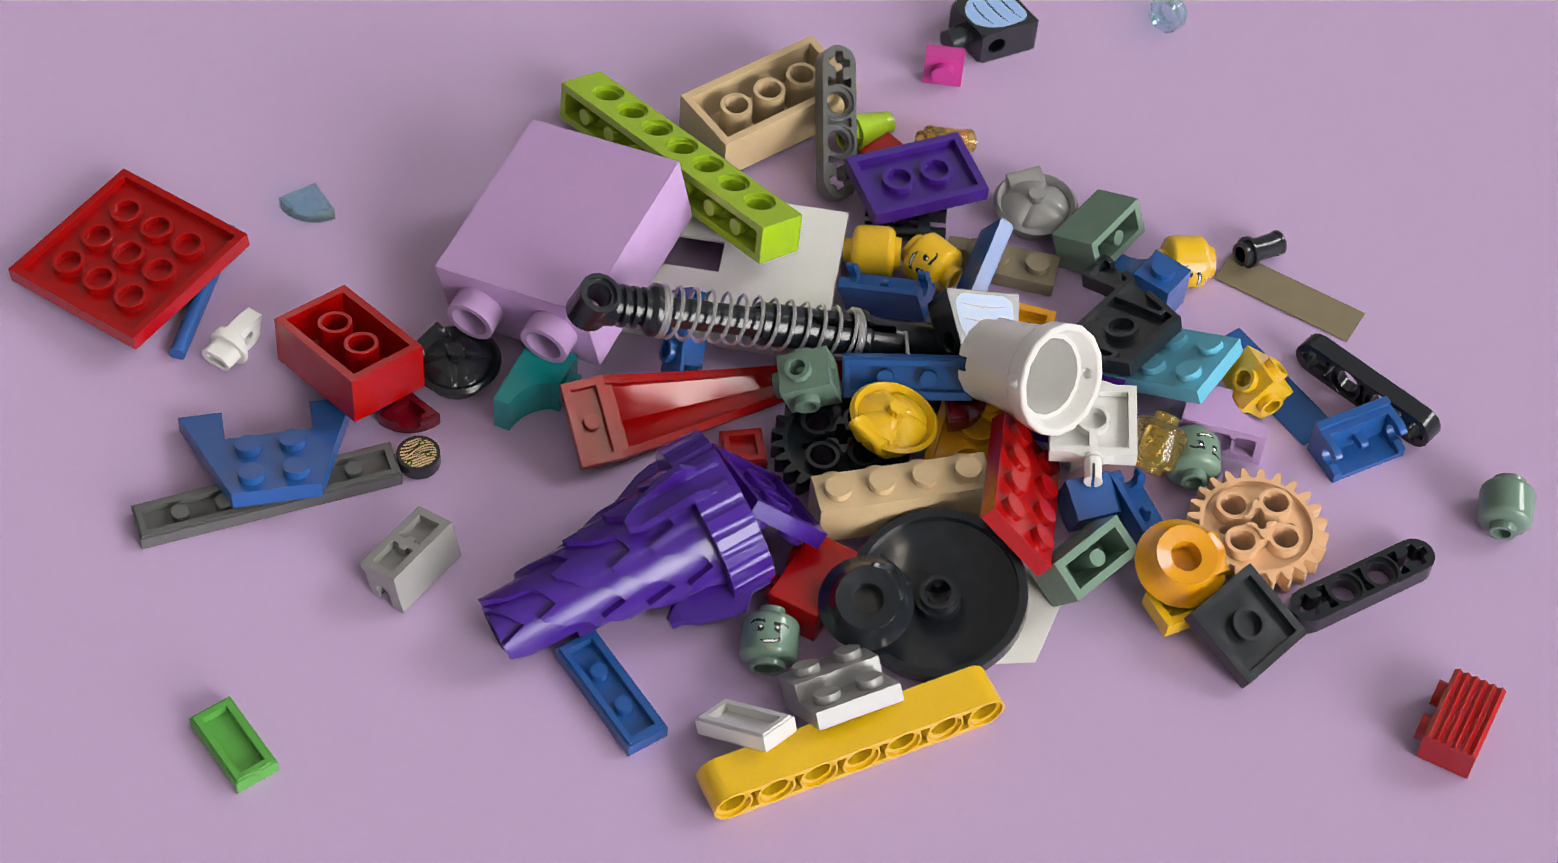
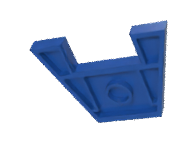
(272, 464)

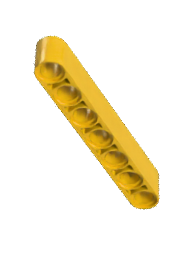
(815, 757)

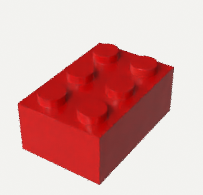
(349, 352)

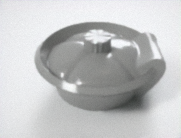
(1034, 203)

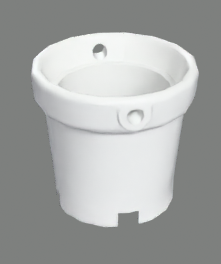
(1033, 371)

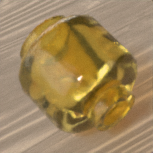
(1159, 443)

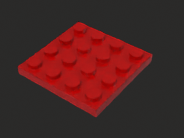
(129, 258)

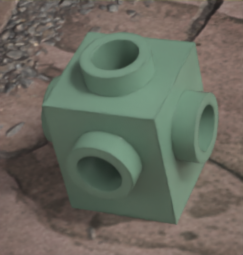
(807, 379)

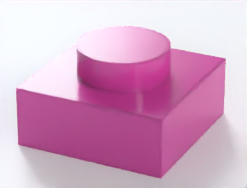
(943, 65)

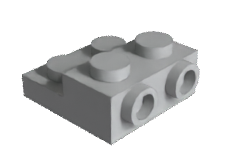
(838, 687)

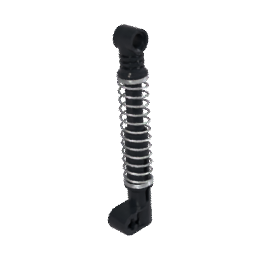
(766, 323)

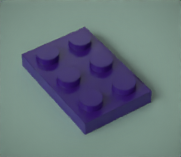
(916, 178)
(773, 501)

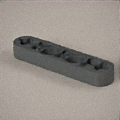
(829, 122)

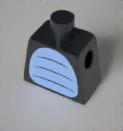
(990, 28)
(961, 309)

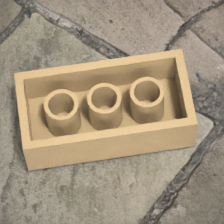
(759, 105)

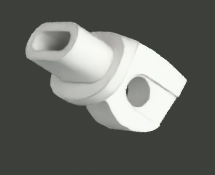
(232, 343)

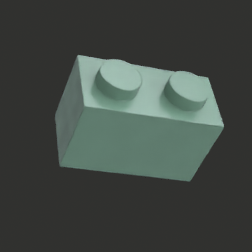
(1100, 226)
(1086, 560)

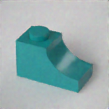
(532, 387)

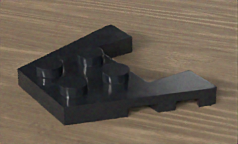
(1128, 322)

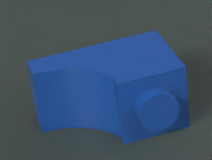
(1159, 275)

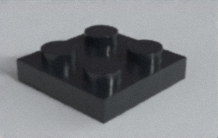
(1246, 625)

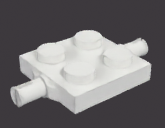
(1103, 436)

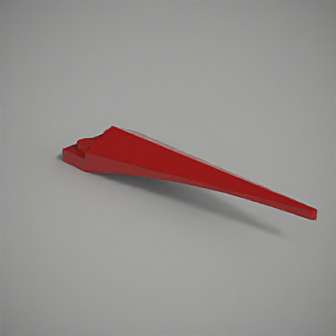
(640, 412)

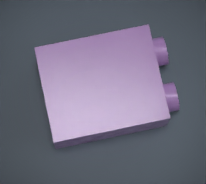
(550, 220)

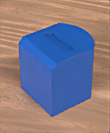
(1084, 504)

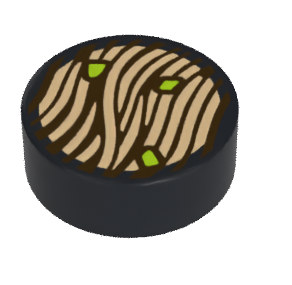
(418, 457)

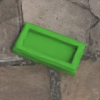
(233, 744)

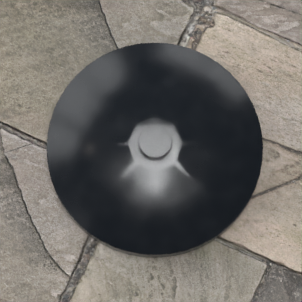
(964, 590)

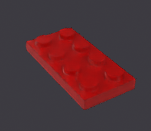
(1021, 493)

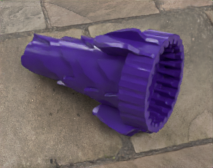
(667, 540)

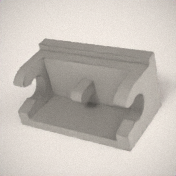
(412, 558)

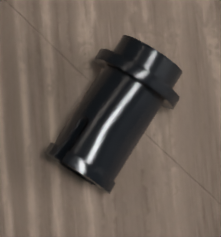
(1250, 250)

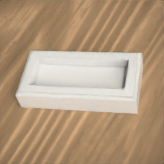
(746, 725)

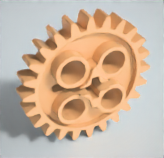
(1263, 526)

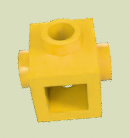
(1257, 383)

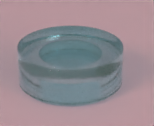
(1167, 14)

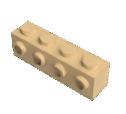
(868, 498)

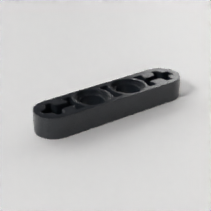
(1329, 363)
(1357, 581)

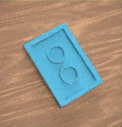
(1186, 366)

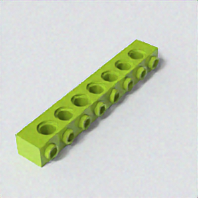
(716, 189)

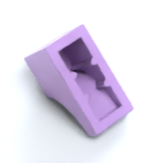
(1238, 434)

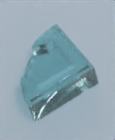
(307, 205)

